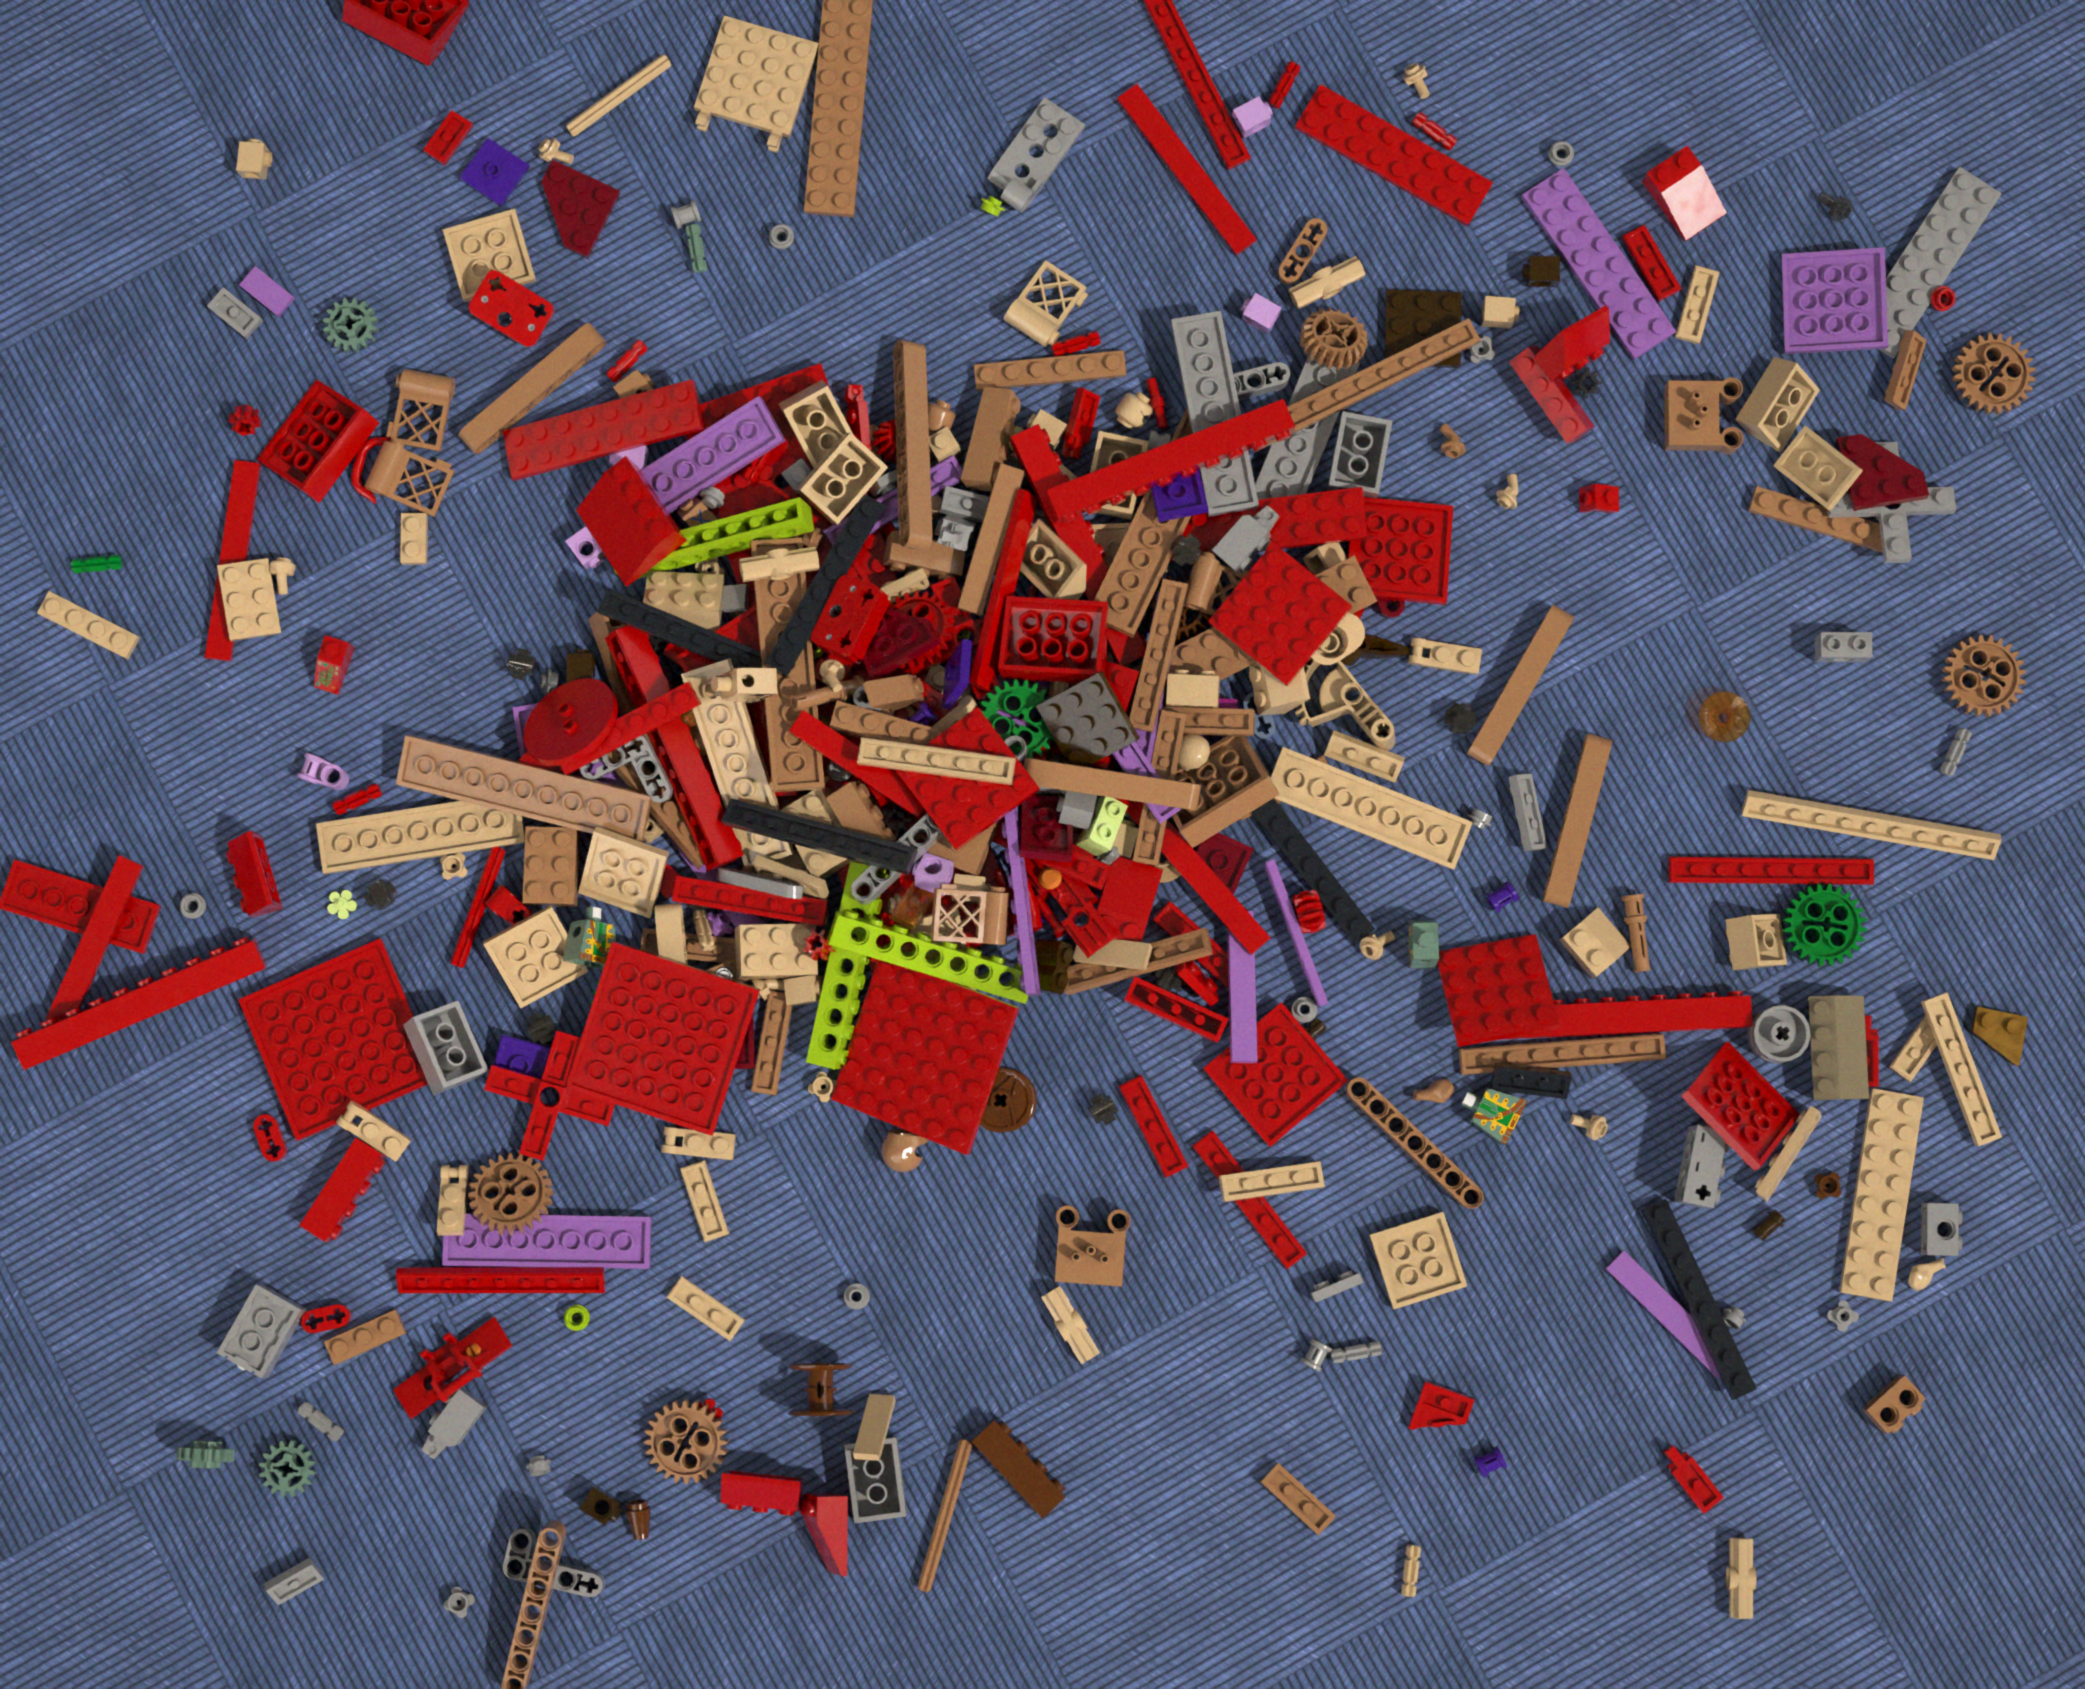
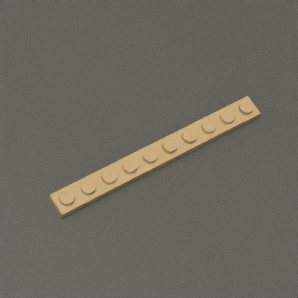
(1871, 825)

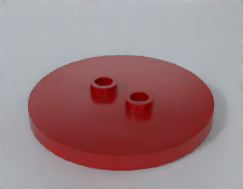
(570, 722)

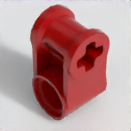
(507, 905)

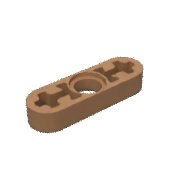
(1306, 232)

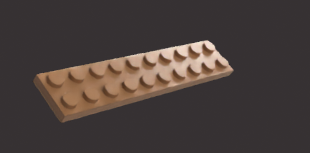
(838, 107)
(1141, 560)
(1219, 654)
(792, 762)
(521, 788)

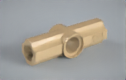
(1326, 282)
(779, 564)
(1070, 1325)
(1741, 1578)

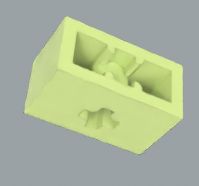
(1103, 826)

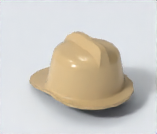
(1342, 641)

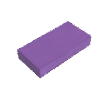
(267, 291)

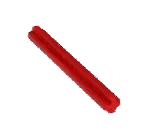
(477, 907)

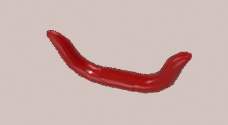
(359, 463)

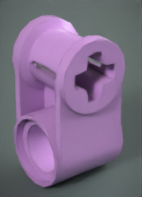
(319, 771)

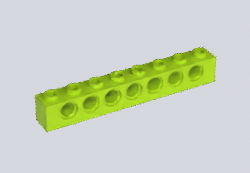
(737, 532)
(847, 920)
(819, 1050)

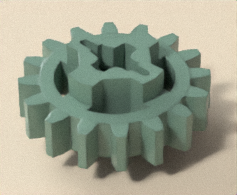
(341, 326)
(205, 1454)
(290, 1458)

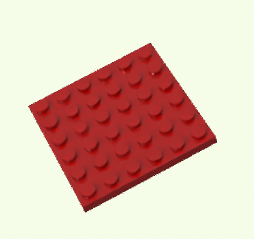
(335, 1038)
(662, 1038)
(925, 1055)

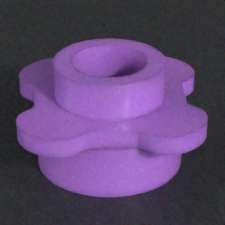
(719, 924)

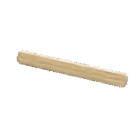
(618, 95)

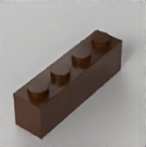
(1018, 1468)

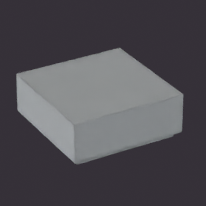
(735, 598)

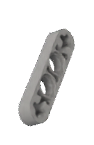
(760, 883)

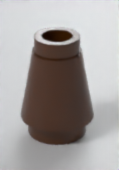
(638, 1515)

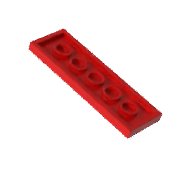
(70, 904)

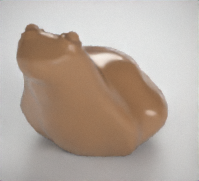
(1437, 1091)

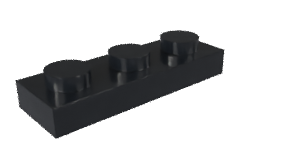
(1530, 1080)

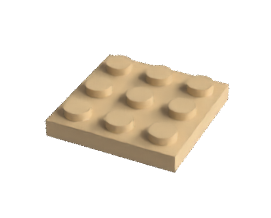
(485, 246)
(623, 872)
(532, 956)
(1418, 1260)

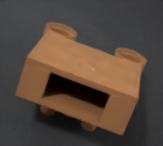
(1693, 415)
(969, 857)
(1090, 1255)

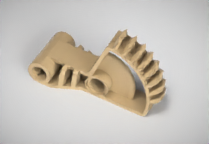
(1335, 705)

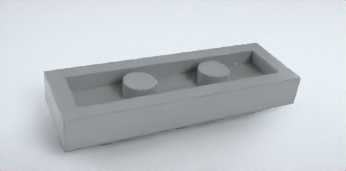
(1527, 812)

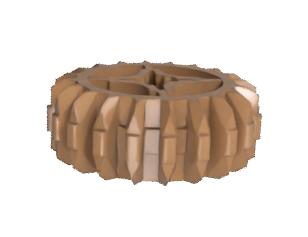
(1331, 345)

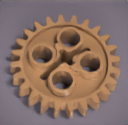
(2011, 388)
(1975, 697)
(494, 1181)
(706, 1452)

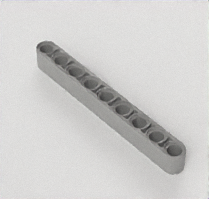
(924, 825)

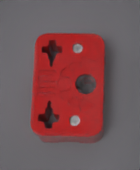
(516, 301)
(850, 618)

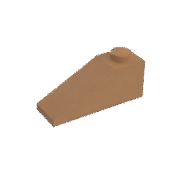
(894, 692)

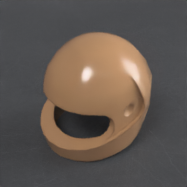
(899, 1150)

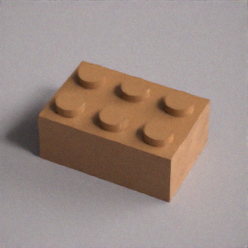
(551, 866)

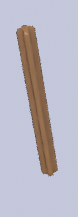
(944, 1515)

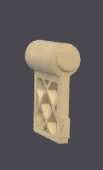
(1034, 320)

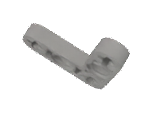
(637, 759)

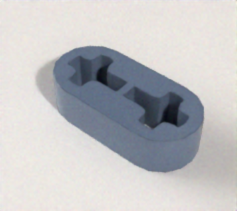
(1267, 719)

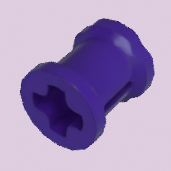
(923, 715)
(1502, 897)
(1493, 1455)

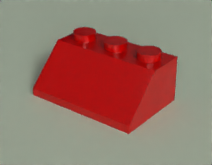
(1575, 345)
(253, 875)
(761, 1492)

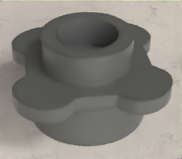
(548, 681)

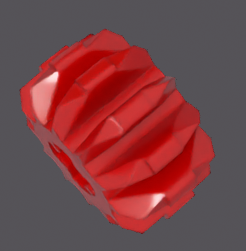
(886, 440)
(1309, 911)

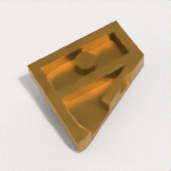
(2001, 1032)

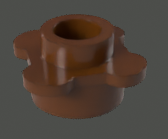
(1834, 1189)

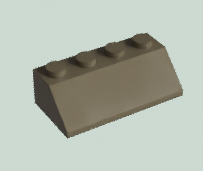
(1838, 1047)

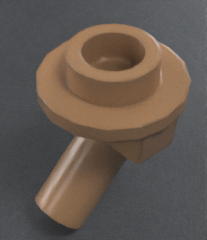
(1453, 447)
(811, 539)

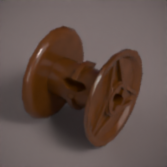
(1020, 1102)
(820, 1389)

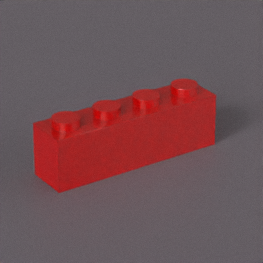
(1552, 397)
(1176, 1010)
(343, 1190)

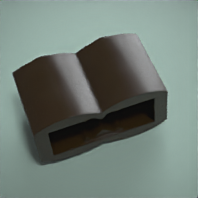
(1052, 963)

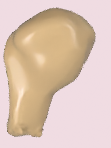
(1922, 1274)

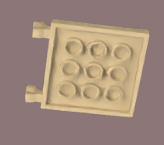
(756, 79)

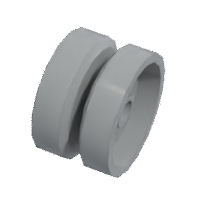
(1793, 1030)

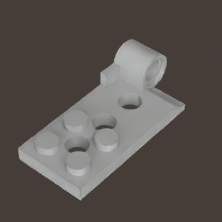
(1022, 191)

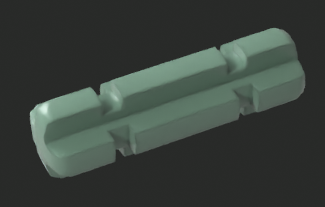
(696, 248)

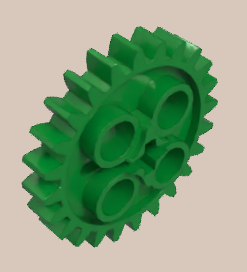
(1027, 699)
(1826, 902)

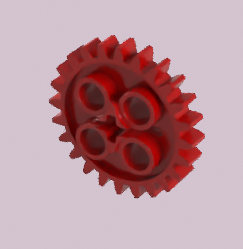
(937, 613)

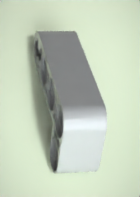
(1245, 391)
(525, 1556)

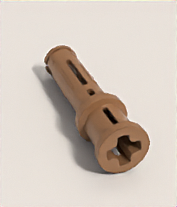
(826, 694)
(1635, 919)

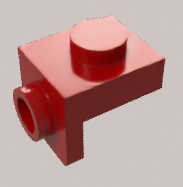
(1599, 498)

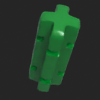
(96, 564)

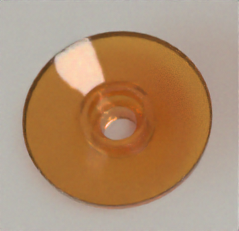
(1735, 710)

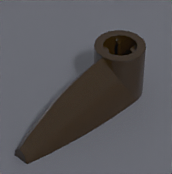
(1376, 648)

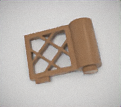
(426, 389)
(390, 467)
(1205, 582)
(991, 915)

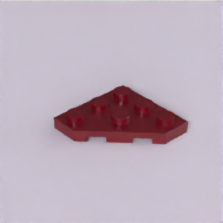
(578, 206)
(1884, 476)
(898, 642)

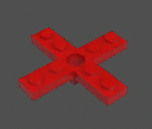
(950, 593)
(529, 1089)

